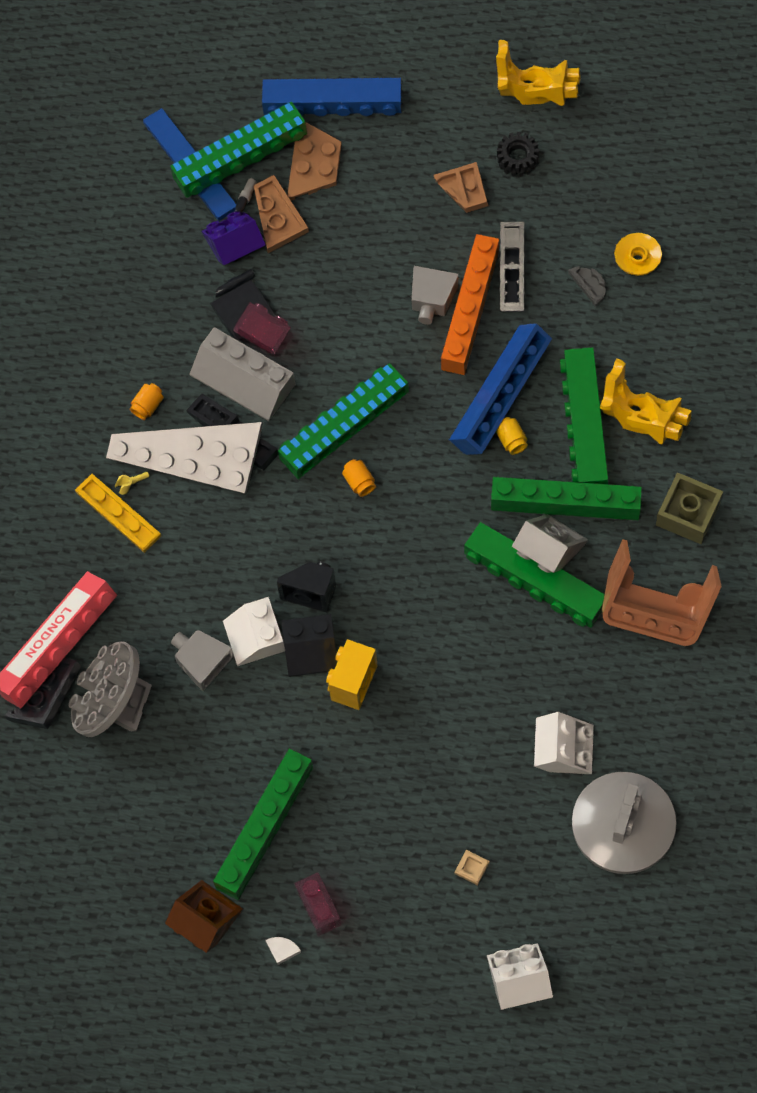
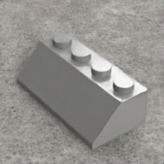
(242, 374)

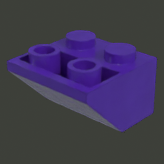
(233, 237)

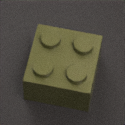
(689, 508)

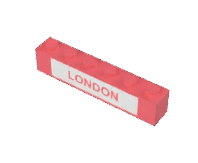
(55, 639)

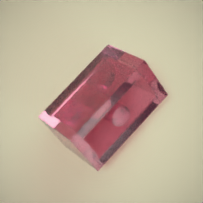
(262, 328)
(318, 904)

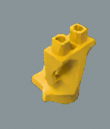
(548, 83)
(656, 415)

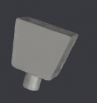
(432, 292)
(201, 656)

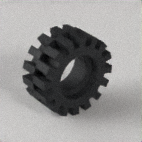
(517, 142)

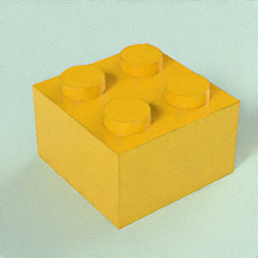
(352, 674)

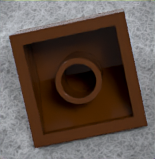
(203, 915)

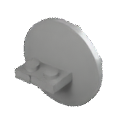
(113, 693)
(623, 822)

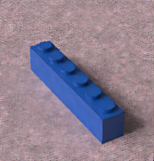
(334, 95)
(500, 389)

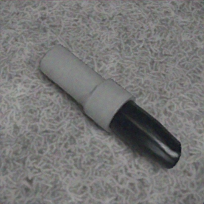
(245, 195)

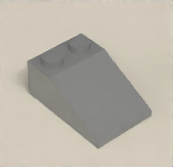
(548, 543)

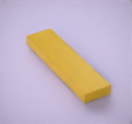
(118, 513)

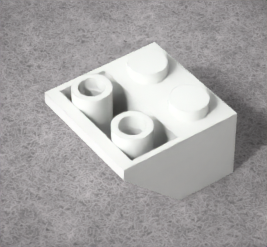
(563, 744)
(519, 976)

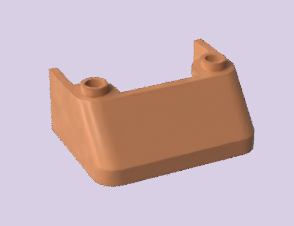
(654, 612)

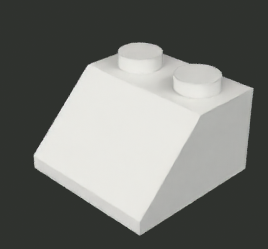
(254, 632)

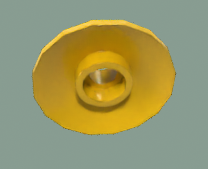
(640, 245)

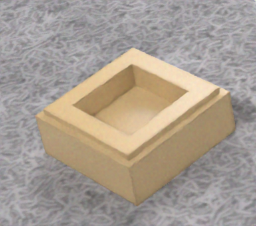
(472, 867)

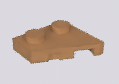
(464, 186)

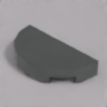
(590, 283)

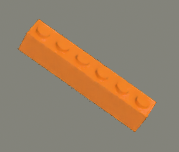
(470, 304)

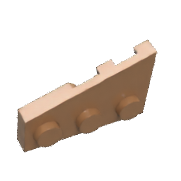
(278, 215)

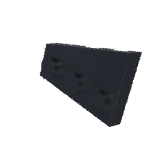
(45, 702)

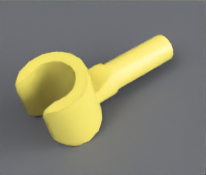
(126, 481)

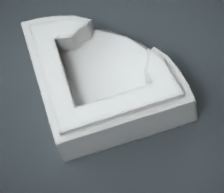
(282, 949)

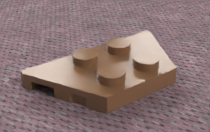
(314, 163)

